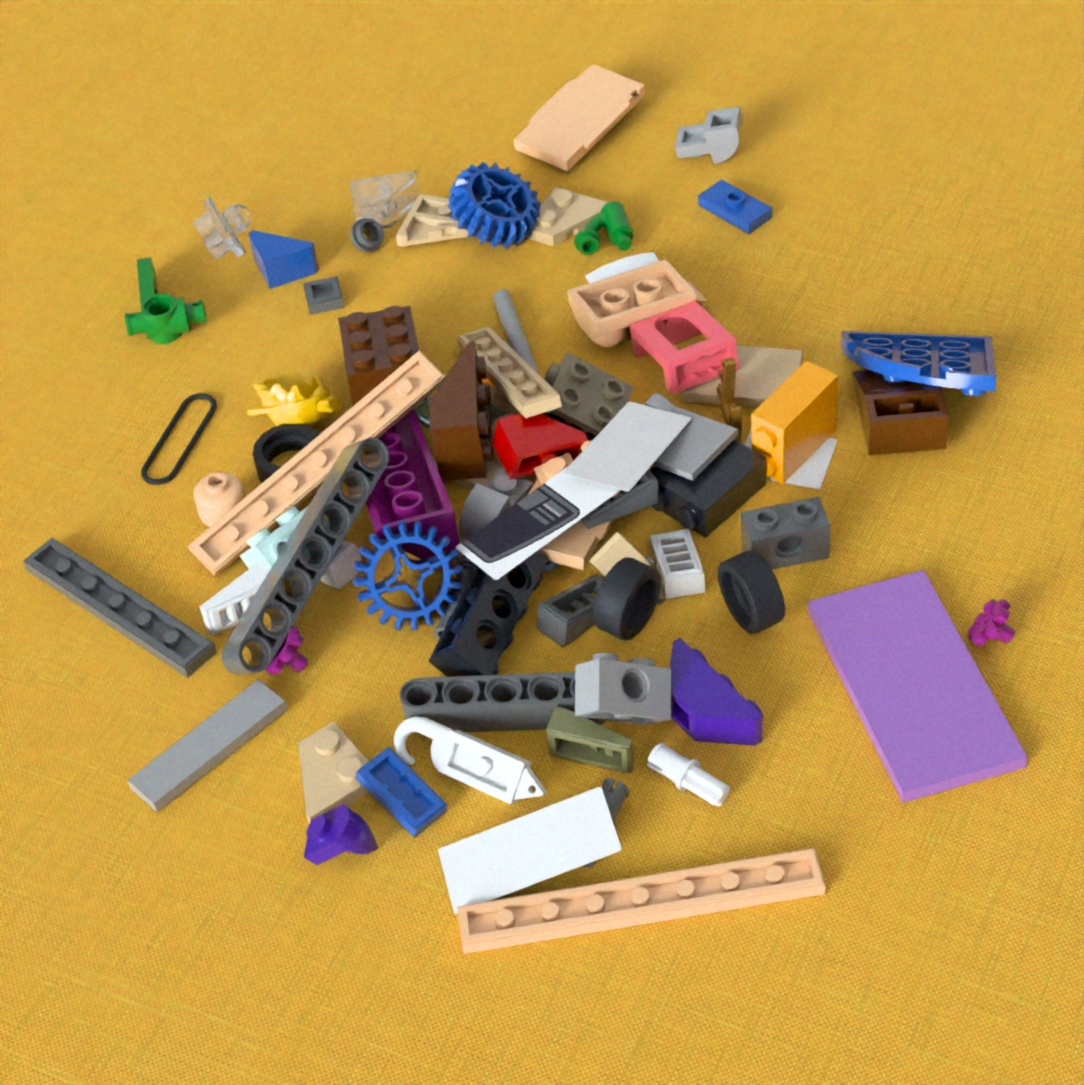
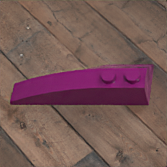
(411, 489)

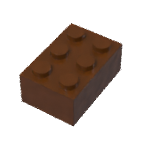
(376, 346)

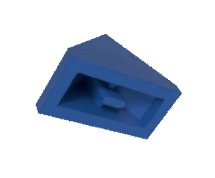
(282, 258)

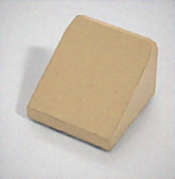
(613, 551)

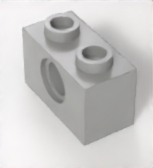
(602, 697)

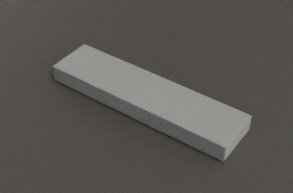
(207, 745)

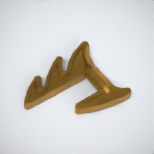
(726, 391)

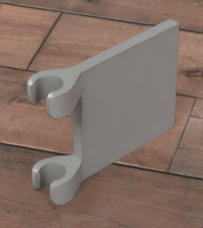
(695, 445)

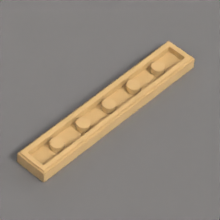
(512, 374)

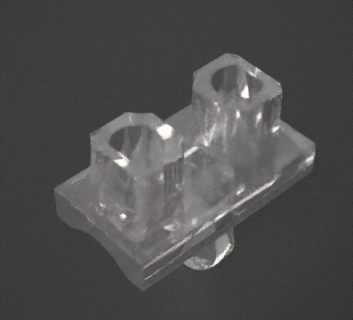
(220, 229)

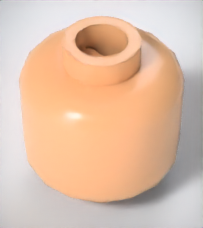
(217, 495)

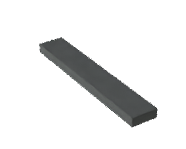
(120, 607)

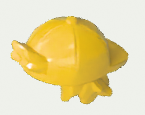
(293, 400)

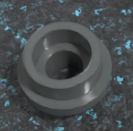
(373, 232)

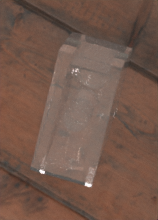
(384, 197)

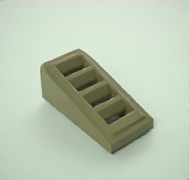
(588, 742)

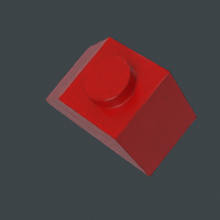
(533, 441)

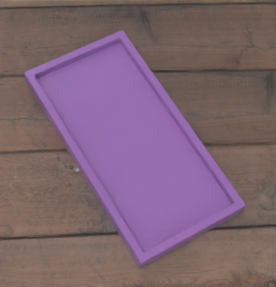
(915, 686)

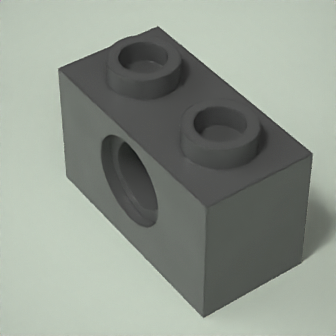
(787, 532)

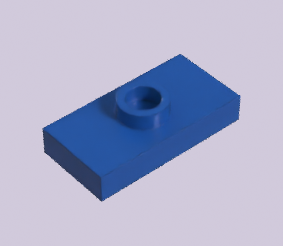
(735, 206)
(401, 792)

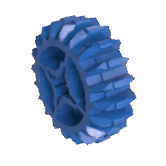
(494, 205)
(391, 584)

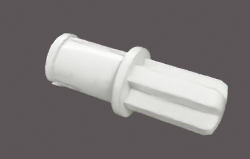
(687, 774)

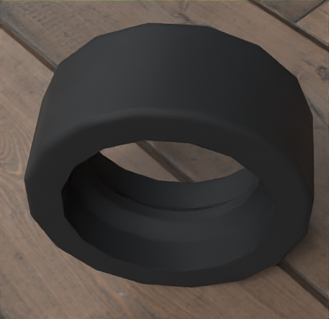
(277, 441)
(751, 591)
(627, 598)

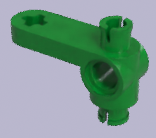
(161, 314)

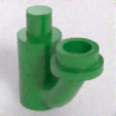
(617, 225)

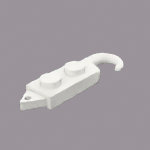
(472, 761)

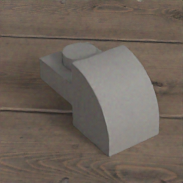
(715, 137)
(490, 501)

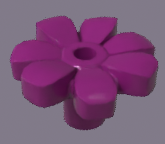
(992, 623)
(288, 654)

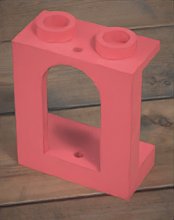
(691, 364)

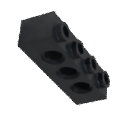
(485, 620)

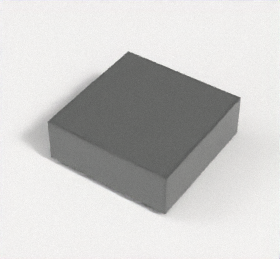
(323, 295)

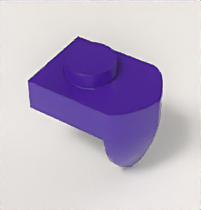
(338, 832)

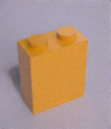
(795, 420)

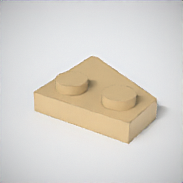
(564, 215)
(429, 222)
(329, 770)

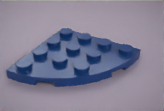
(926, 358)

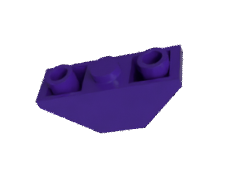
(708, 703)

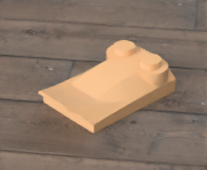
(613, 303)

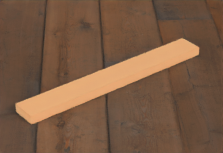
(308, 468)
(640, 900)

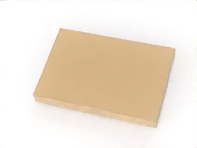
(758, 376)

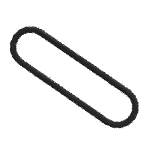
(191, 444)

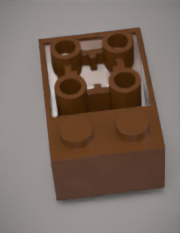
(900, 414)
(460, 419)

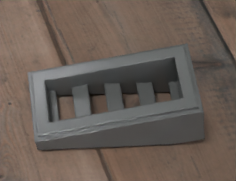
(639, 497)
(554, 614)

